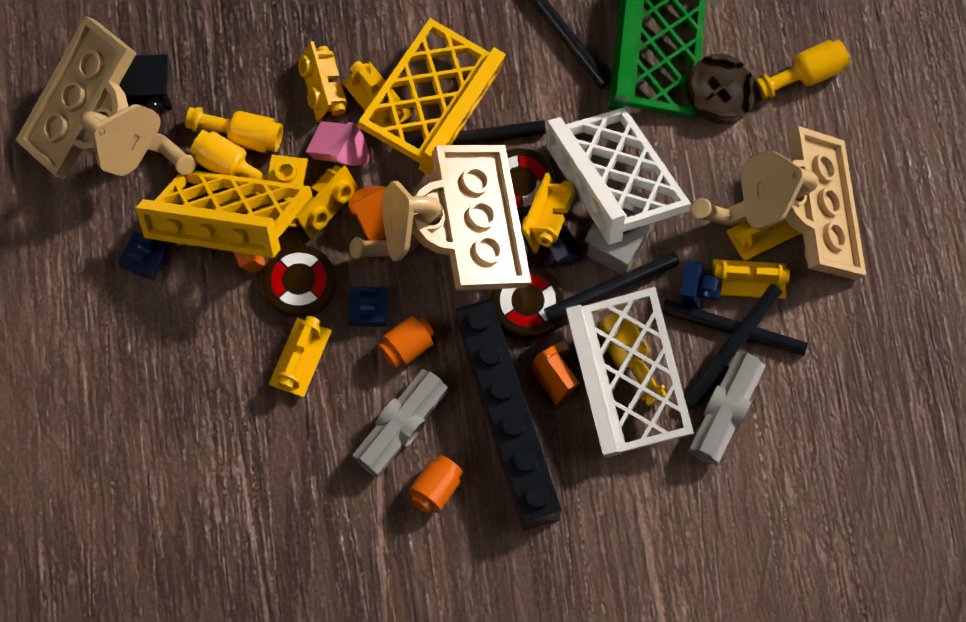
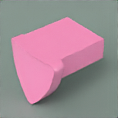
(339, 144)

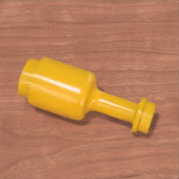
(809, 67)
(243, 129)
(222, 156)
(628, 335)

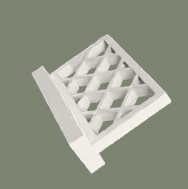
(591, 178)
(597, 379)

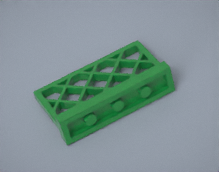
(627, 50)

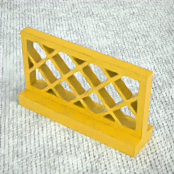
(454, 115)
(223, 226)

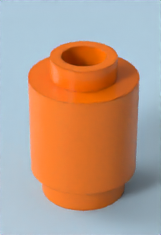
(406, 341)
(435, 484)

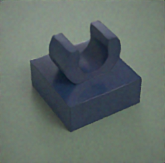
(563, 250)
(144, 256)
(698, 284)
(368, 306)

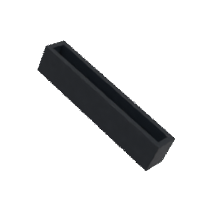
(508, 415)

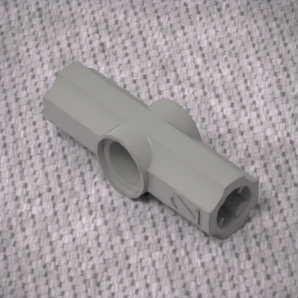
(727, 408)
(400, 423)

